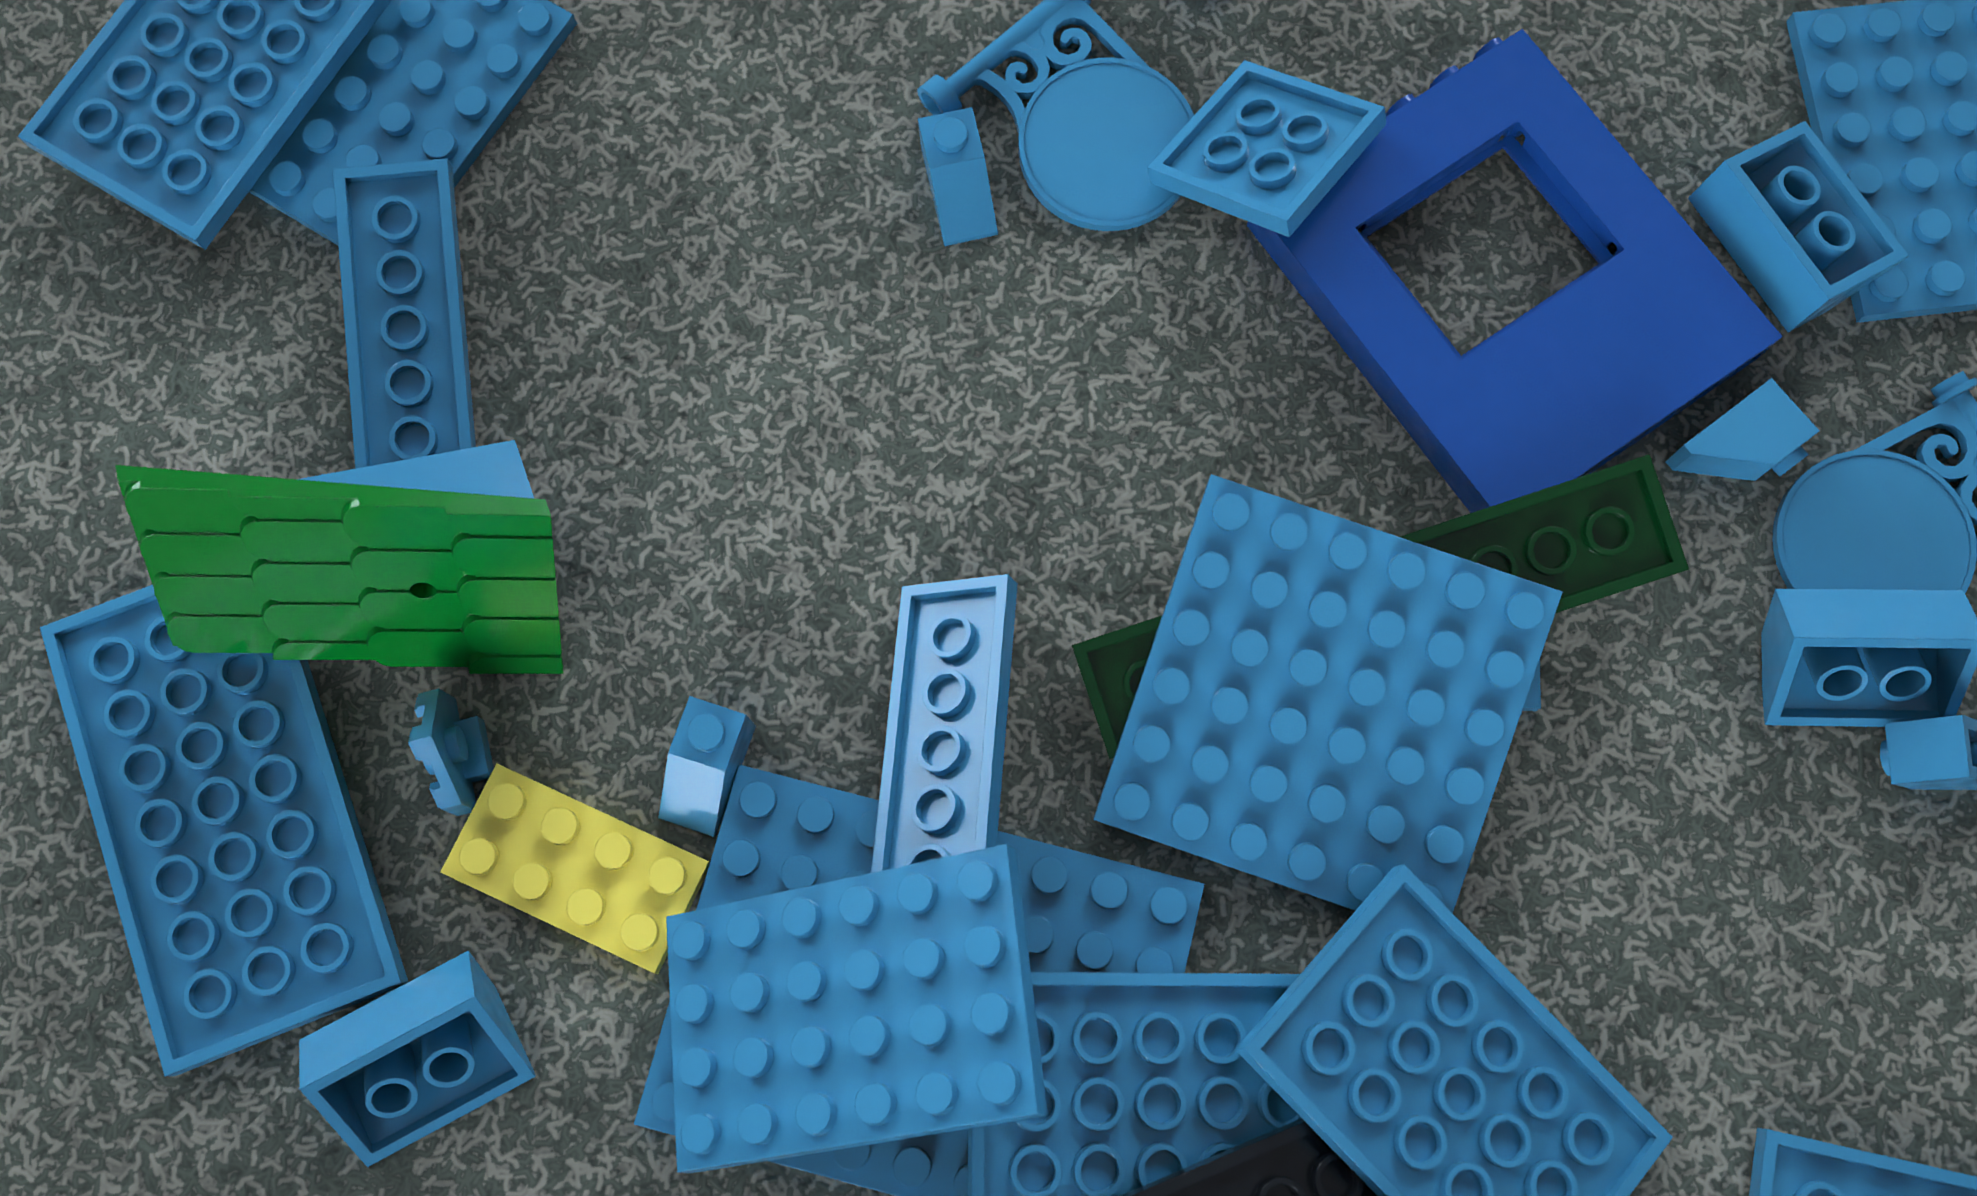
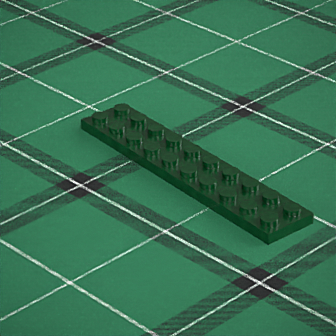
(1573, 537)

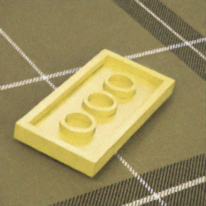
(575, 867)

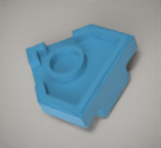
(450, 750)

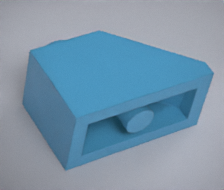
(957, 176)
(1749, 438)
(1931, 753)
(703, 765)

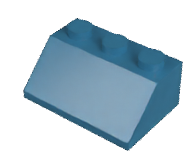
(1796, 225)
(1866, 656)
(413, 1059)

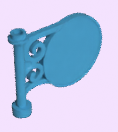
(1086, 125)
(1885, 517)

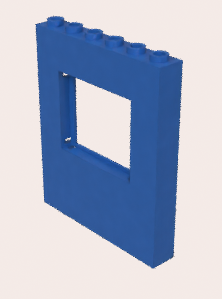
(1577, 369)

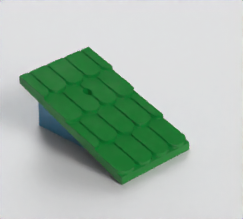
(364, 563)

